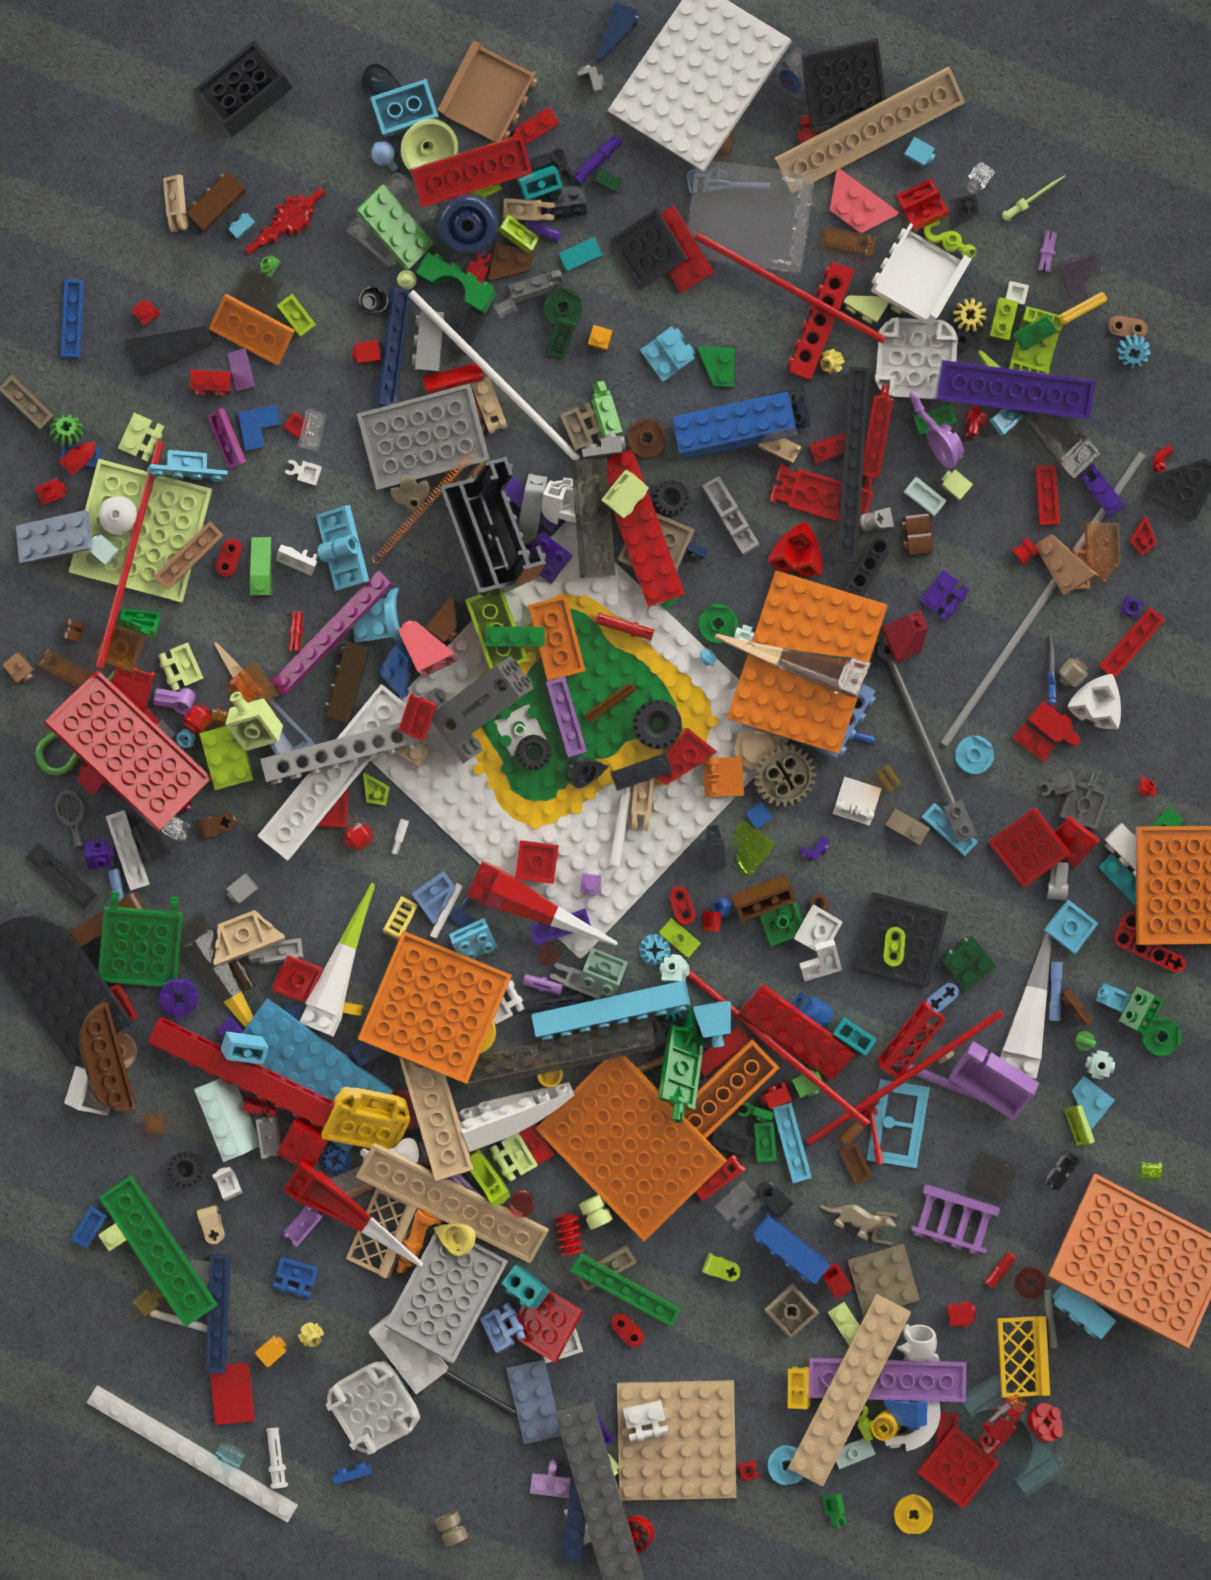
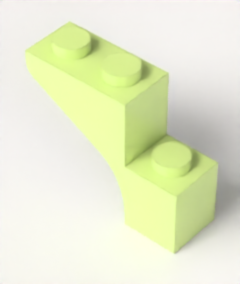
(869, 307)

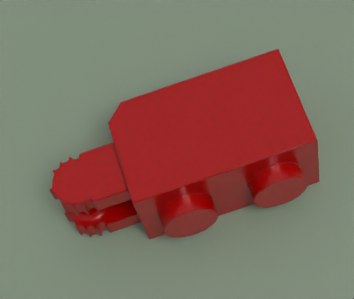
(1053, 724)

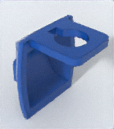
(814, 1009)

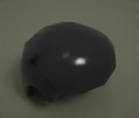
(365, 300)

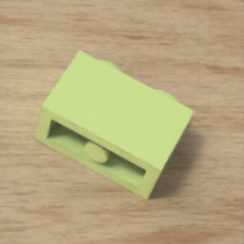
(625, 494)

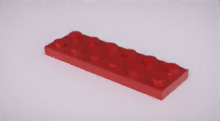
(471, 170)
(797, 1032)

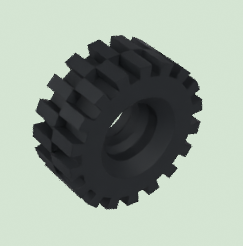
(672, 720)

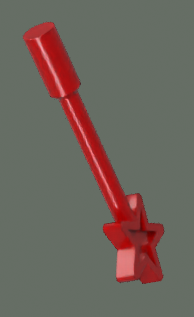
(871, 1110)

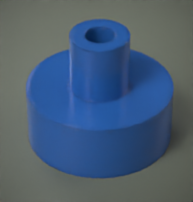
(722, 905)

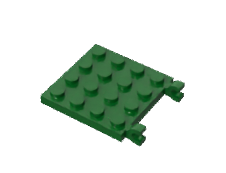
(140, 944)

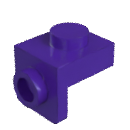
(820, 847)
(230, 1025)

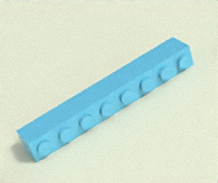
(611, 1010)

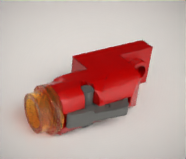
(1001, 1424)

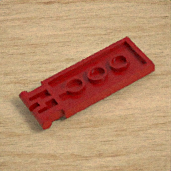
(813, 493)

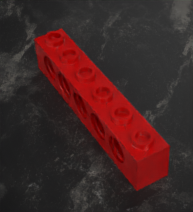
(806, 369)

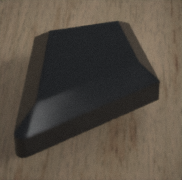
(965, 209)

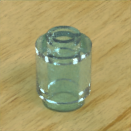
(230, 1454)

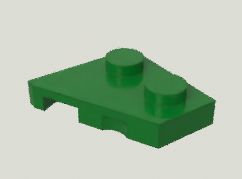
(719, 364)
(141, 621)

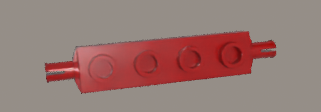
(877, 435)

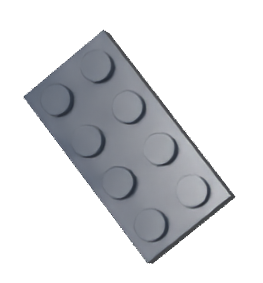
(54, 537)
(534, 1401)

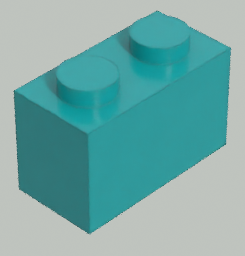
(539, 182)

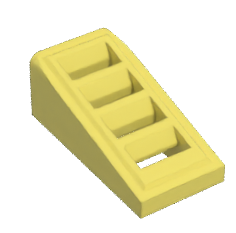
(390, 932)

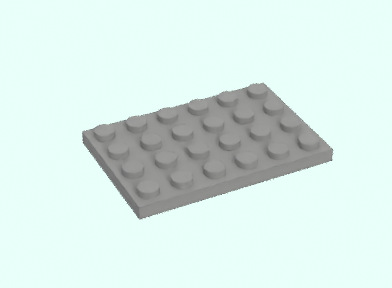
(423, 436)
(445, 1298)

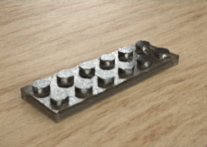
(593, 518)

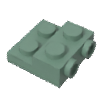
(603, 972)

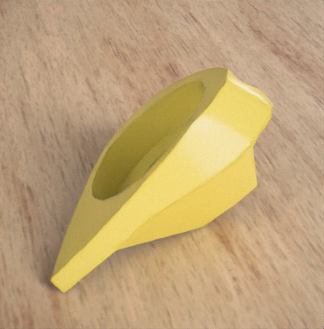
(456, 1237)

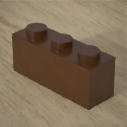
(216, 201)
(763, 898)

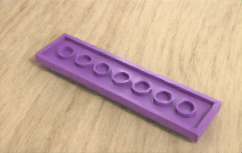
(900, 1380)

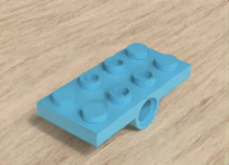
(341, 548)

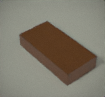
(855, 1163)

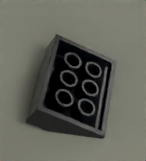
(243, 88)

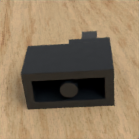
(714, 848)

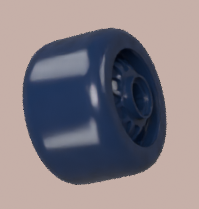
(479, 212)

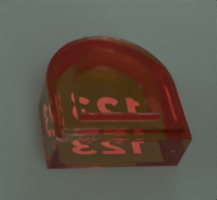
(549, 954)

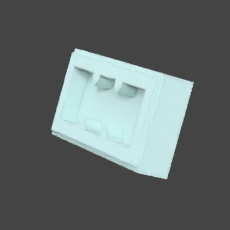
(925, 496)
(854, 1452)

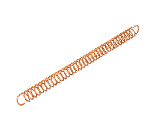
(432, 499)

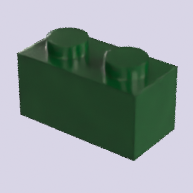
(607, 180)

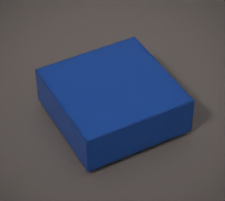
(758, 815)

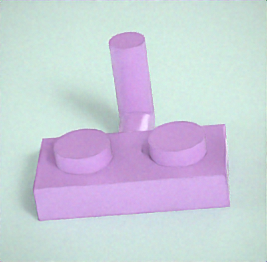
(550, 1484)

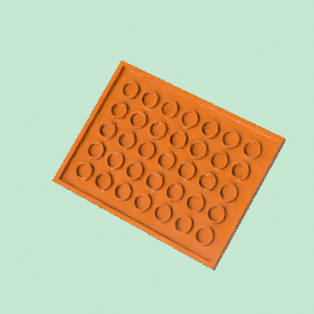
(811, 620)
(629, 1147)
(1137, 1261)

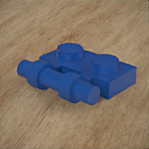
(298, 1272)

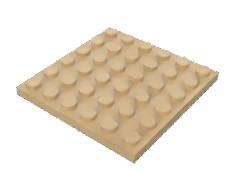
(694, 1456)

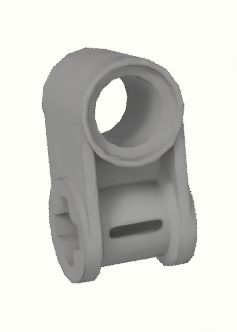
(877, 520)

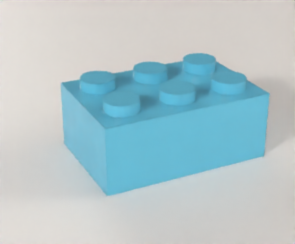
(404, 107)
(1084, 1311)

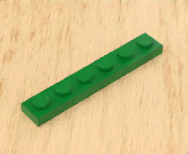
(625, 1289)

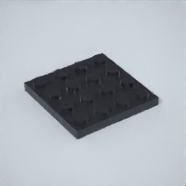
(842, 82)
(922, 931)

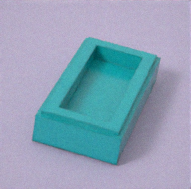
(580, 254)

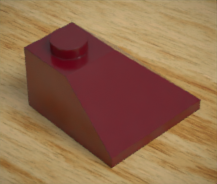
(906, 636)

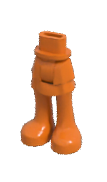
(414, 1243)

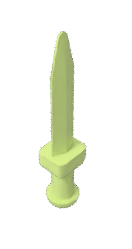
(1022, 205)

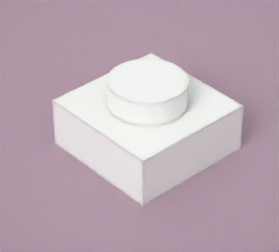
(1017, 292)

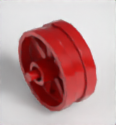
(638, 1531)

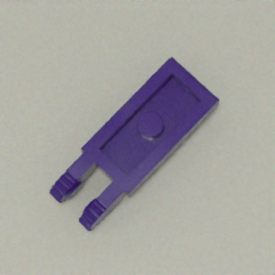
(1103, 492)

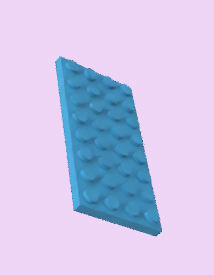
(307, 1057)

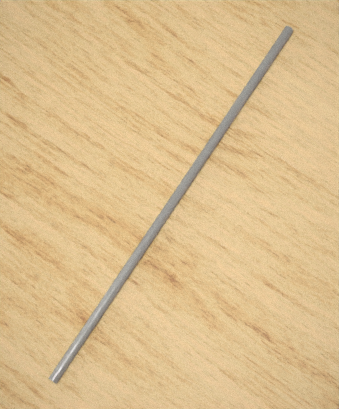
(1031, 616)

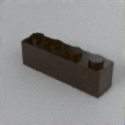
(348, 681)

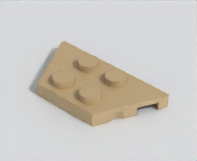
(244, 936)

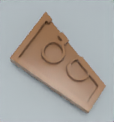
(1063, 565)

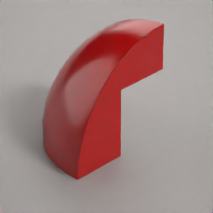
(798, 552)

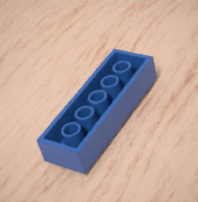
(735, 426)

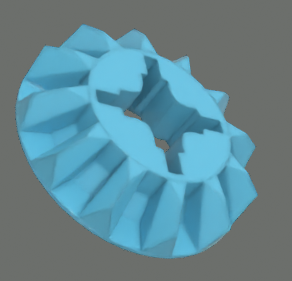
(661, 943)

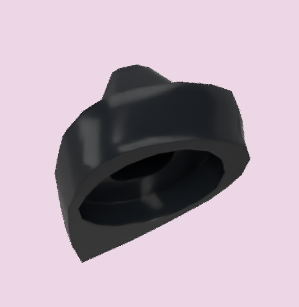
(378, 79)
(583, 771)

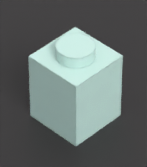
(103, 549)

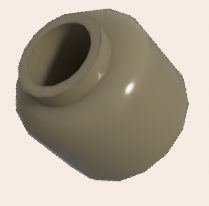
(1073, 672)

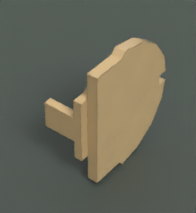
(752, 744)

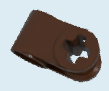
(213, 825)

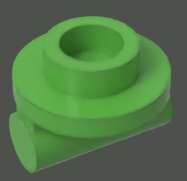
(269, 265)
(1085, 1040)

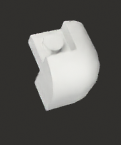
(559, 501)

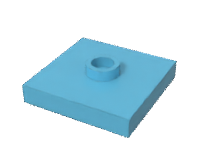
(1070, 926)

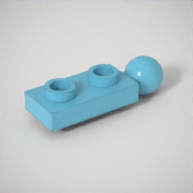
(1005, 420)

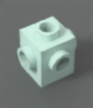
(674, 969)
(1093, 1061)

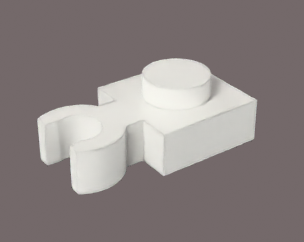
(307, 472)

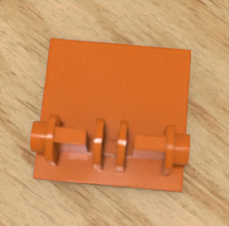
(723, 777)

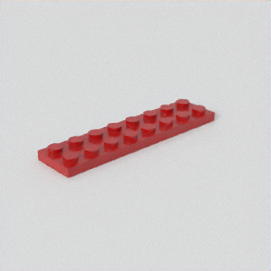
(645, 539)

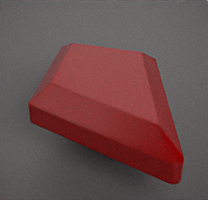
(1143, 538)

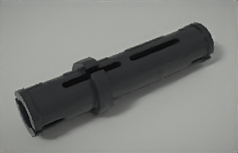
(531, 1005)

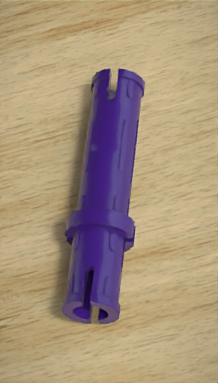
(598, 158)

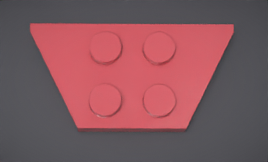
(857, 204)

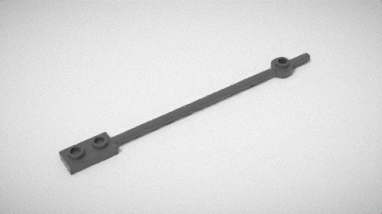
(955, 810)

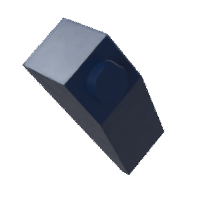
(618, 27)

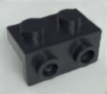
(567, 202)
(151, 842)

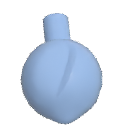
(383, 154)

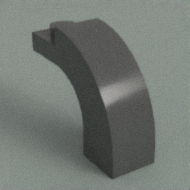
(532, 507)

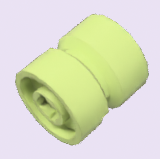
(595, 1211)

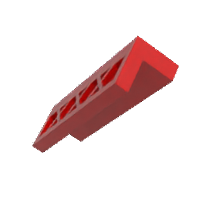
(906, 1035)

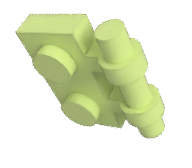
(135, 435)
(185, 663)
(519, 1154)

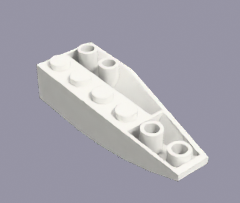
(510, 1114)

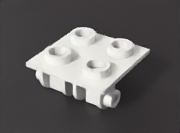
(857, 801)

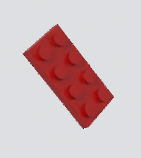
(697, 266)

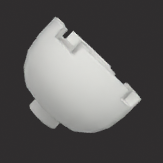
(124, 519)

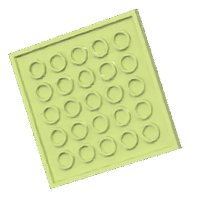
(170, 521)

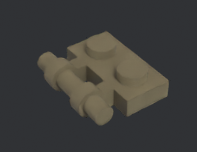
(576, 427)

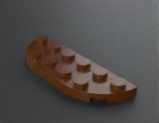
(105, 1061)

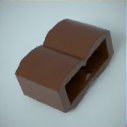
(918, 535)

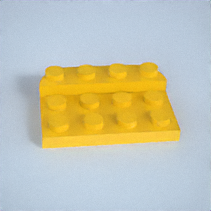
(367, 1118)

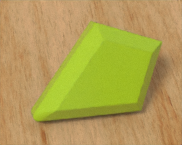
(375, 791)

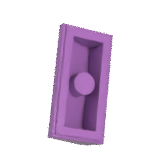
(241, 370)

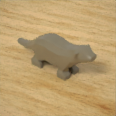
(859, 1218)

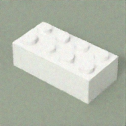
(412, 1361)

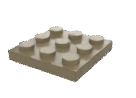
(677, 538)
(885, 1274)

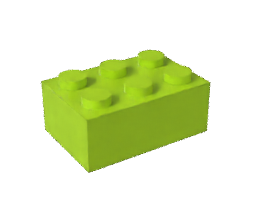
(226, 758)

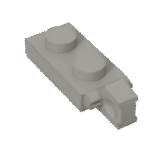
(278, 952)

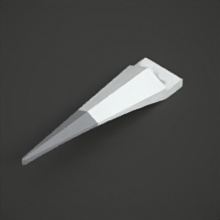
(1025, 1036)

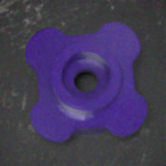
(1137, 604)

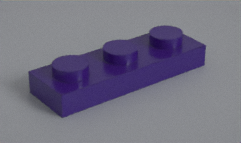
(544, 932)

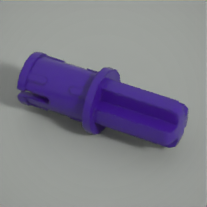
(543, 230)

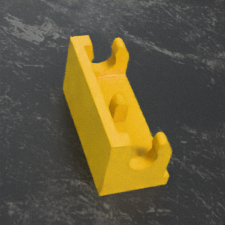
(798, 1388)

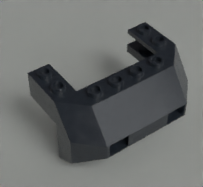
(491, 531)

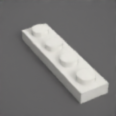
(127, 850)

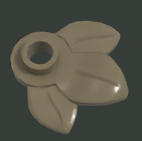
(409, 491)

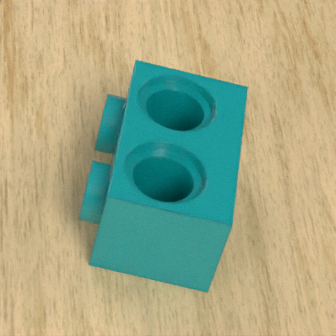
(527, 1284)

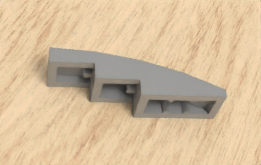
(731, 515)

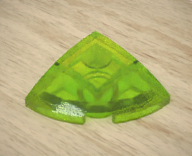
(751, 855)

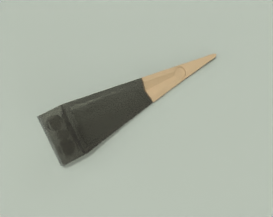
(827, 671)

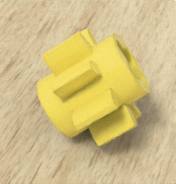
(831, 361)
(311, 1334)

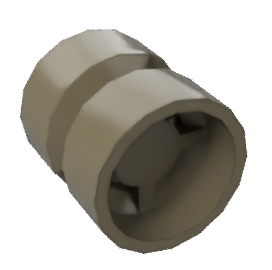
(451, 1528)

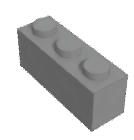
(428, 343)

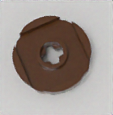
(636, 435)

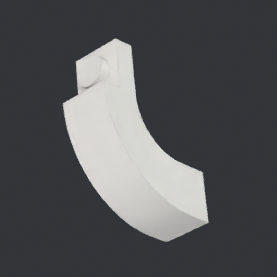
(917, 1438)

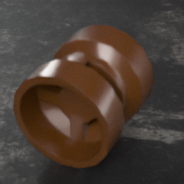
(73, 630)

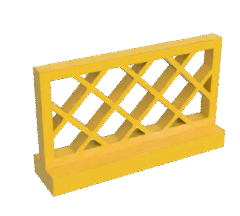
(1039, 1352)

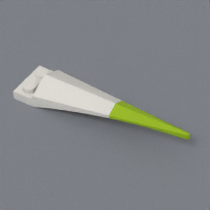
(328, 997)

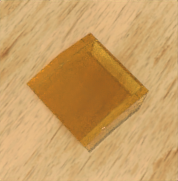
(891, 773)

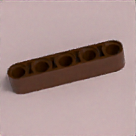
(92, 927)

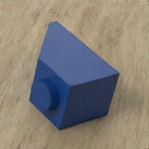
(908, 1413)

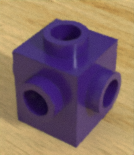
(99, 854)

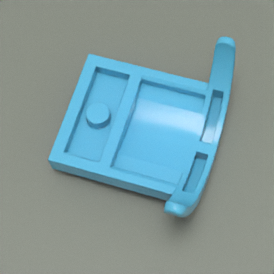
(379, 621)

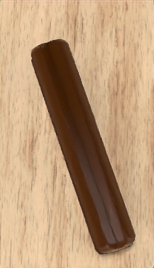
(609, 702)

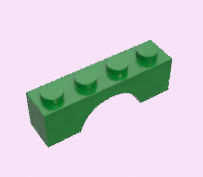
(436, 271)

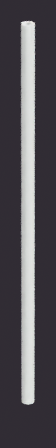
(493, 375)

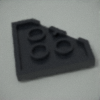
(1182, 488)

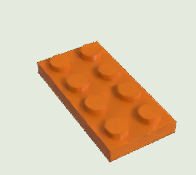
(251, 329)
(561, 650)

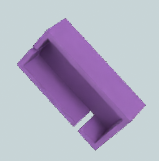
(993, 1080)

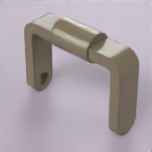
(876, 1231)

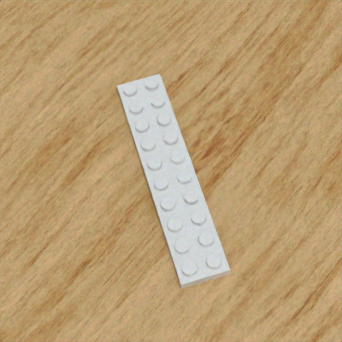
(322, 790)

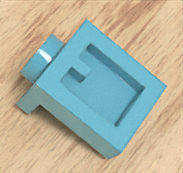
(1113, 997)

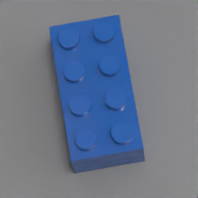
(791, 1248)

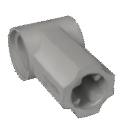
(1058, 882)

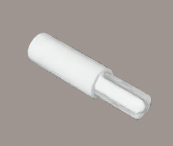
(399, 835)

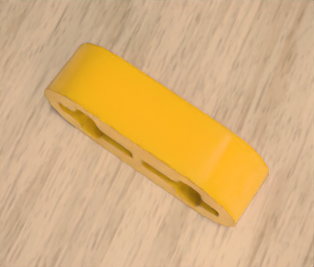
(353, 1009)

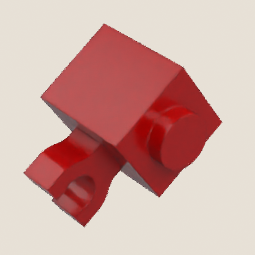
(51, 492)

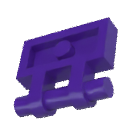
(939, 592)

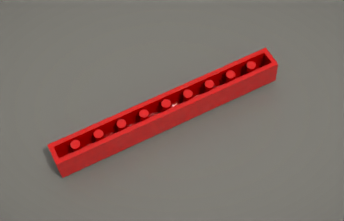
(249, 1076)

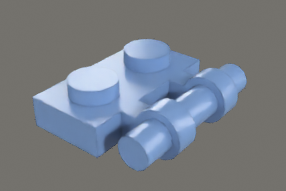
(497, 1330)

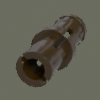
(242, 974)

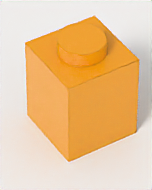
(600, 338)
(271, 1350)

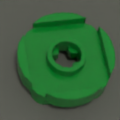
(710, 615)
(1169, 1044)

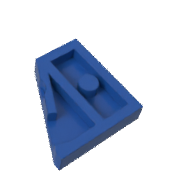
(397, 670)

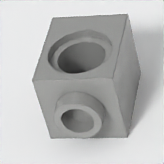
(241, 889)

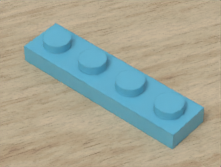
(792, 1142)

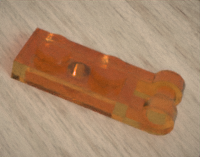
(848, 240)
(64, 668)

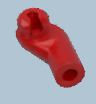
(1159, 459)

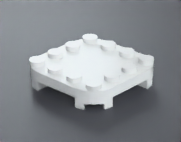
(913, 356)
(373, 1407)

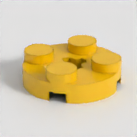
(913, 1502)

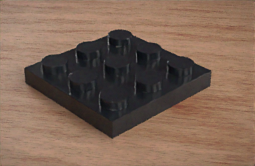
(648, 249)

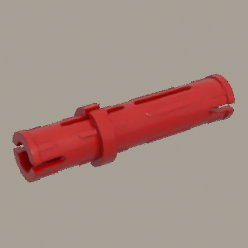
(625, 626)

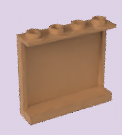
(487, 93)

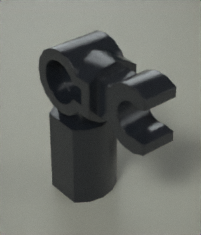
(557, 156)

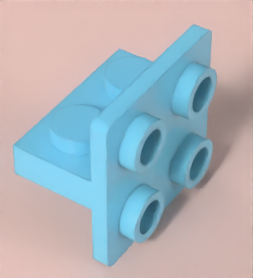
(473, 939)

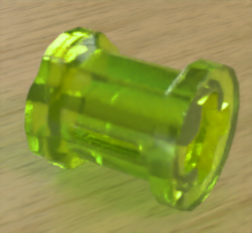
(1151, 1170)

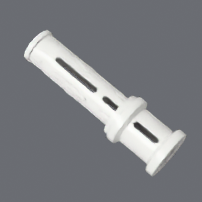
(276, 1468)

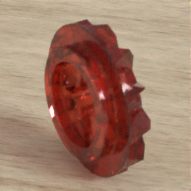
(1030, 1273)

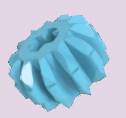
(1128, 356)

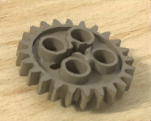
(799, 765)

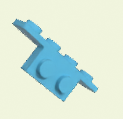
(186, 464)

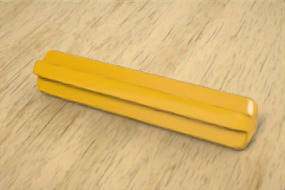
(1082, 308)

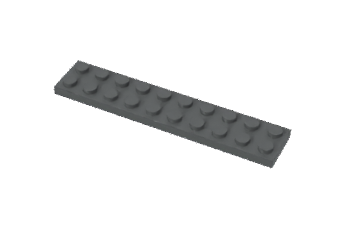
(598, 1493)

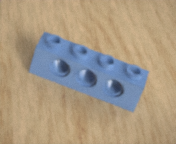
(866, 699)

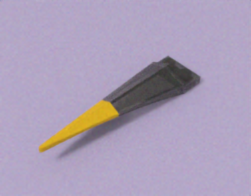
(199, 949)

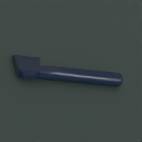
(458, 914)

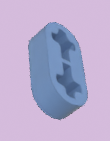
(945, 1001)

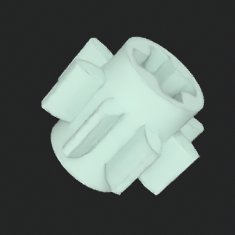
(744, 633)

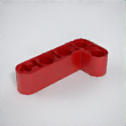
(1149, 950)

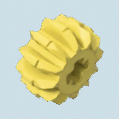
(977, 315)

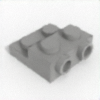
(610, 446)

